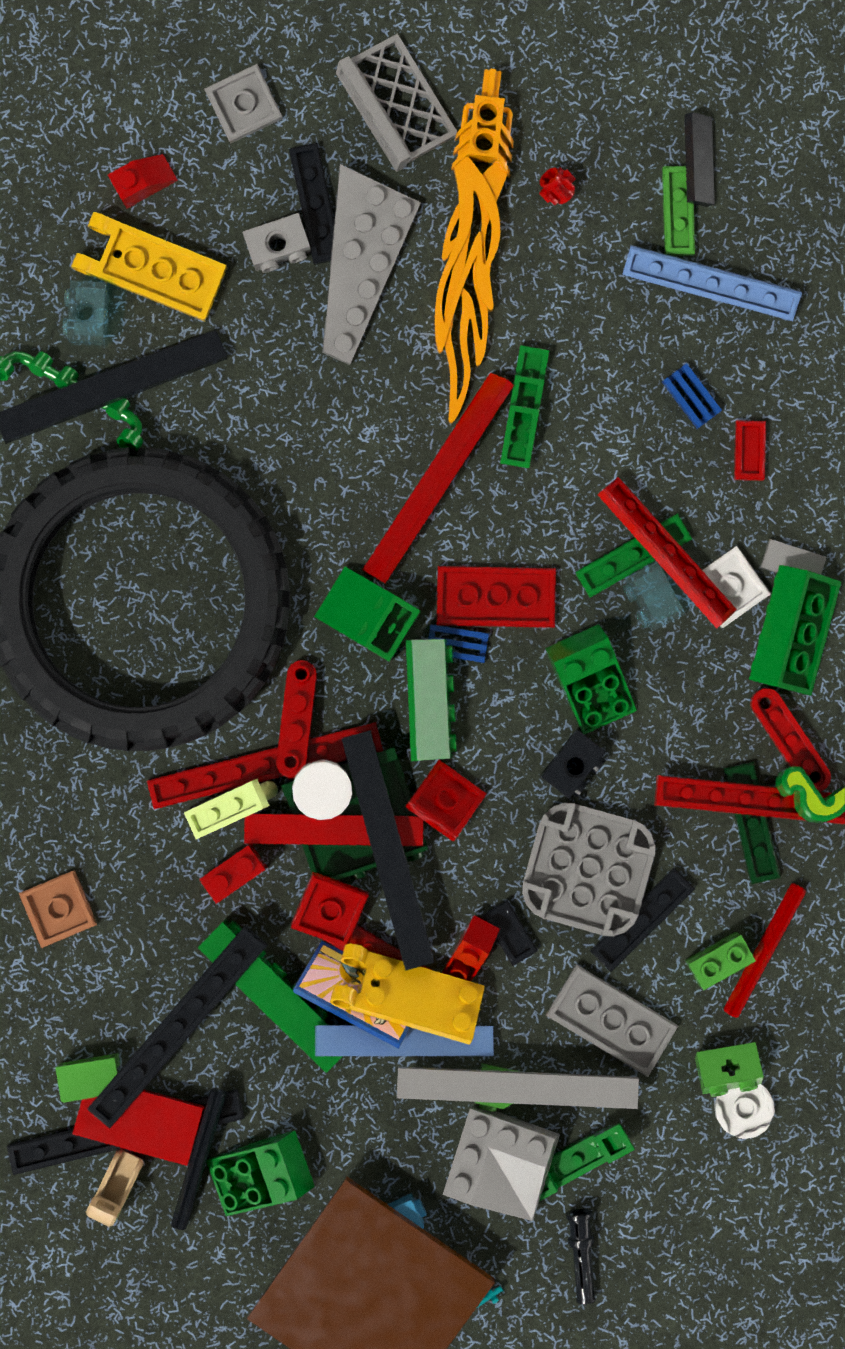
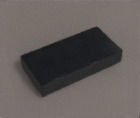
(512, 934)

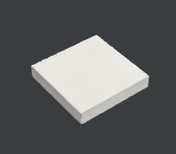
(737, 582)

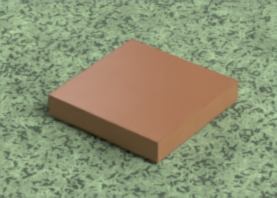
(58, 908)

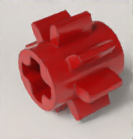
(557, 186)

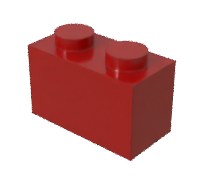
(233, 873)

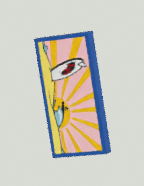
(317, 985)

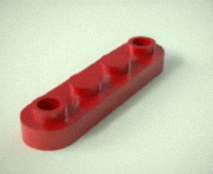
(296, 718)
(789, 736)

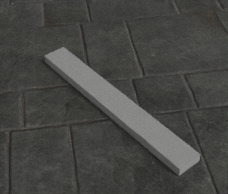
(517, 1087)

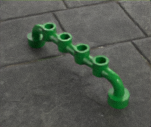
(41, 366)

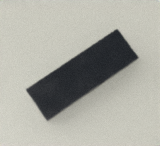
(699, 159)

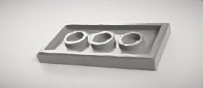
(612, 1020)

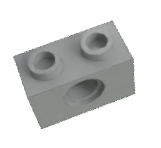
(287, 229)

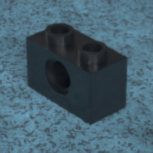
(576, 746)

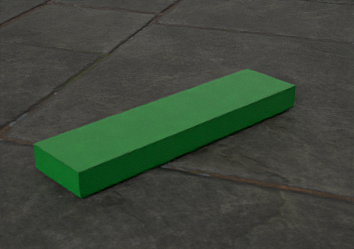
(625, 560)

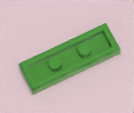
(677, 213)

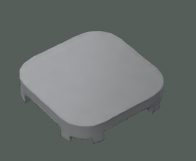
(588, 869)

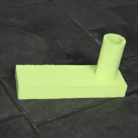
(230, 807)

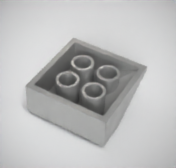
(501, 1163)

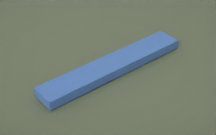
(711, 283)
(354, 1041)

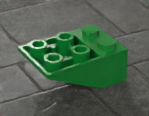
(367, 614)
(591, 679)
(261, 1174)

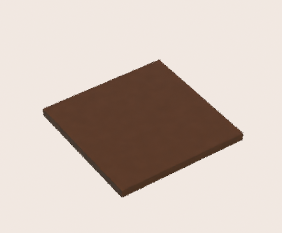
(369, 1282)

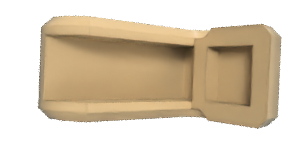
(115, 1188)

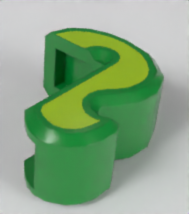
(807, 798)

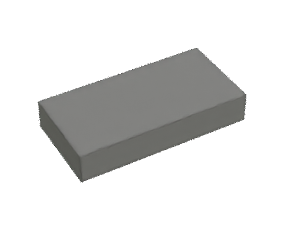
(787, 555)

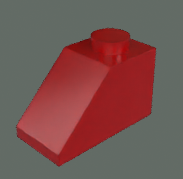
(142, 179)

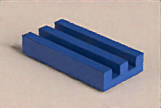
(685, 369)
(482, 647)

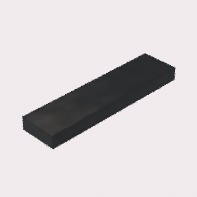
(314, 200)
(653, 911)

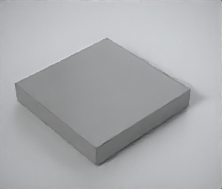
(243, 103)

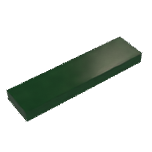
(754, 832)

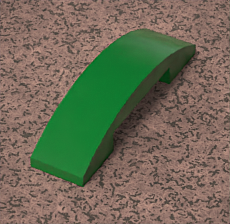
(586, 1155)

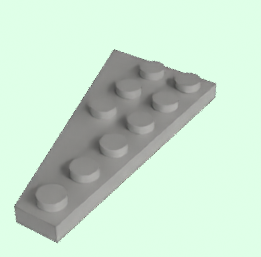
(365, 245)

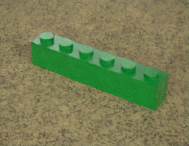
(274, 995)

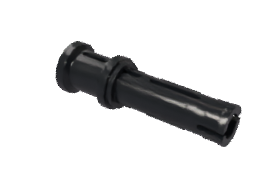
(581, 1242)

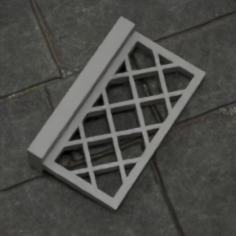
(372, 107)

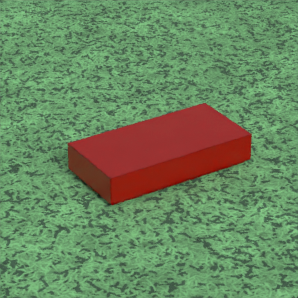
(749, 450)

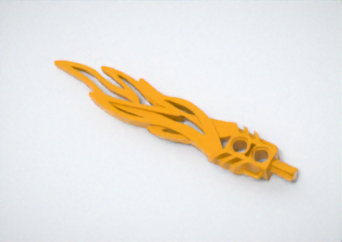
(487, 189)

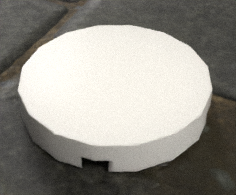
(322, 789)
(746, 1112)

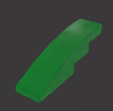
(524, 406)

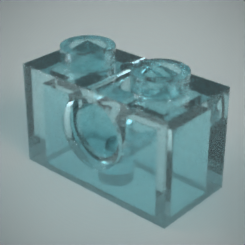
(93, 330)

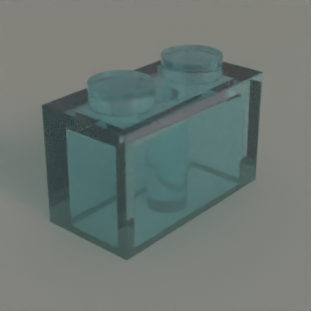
(653, 597)

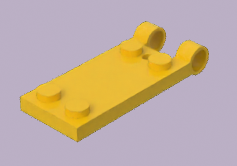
(153, 268)
(411, 997)

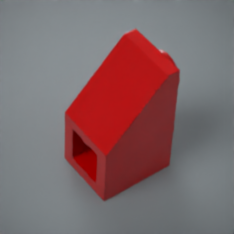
(471, 949)

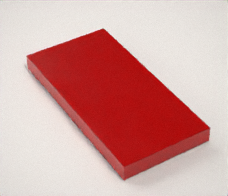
(496, 596)
(149, 1126)

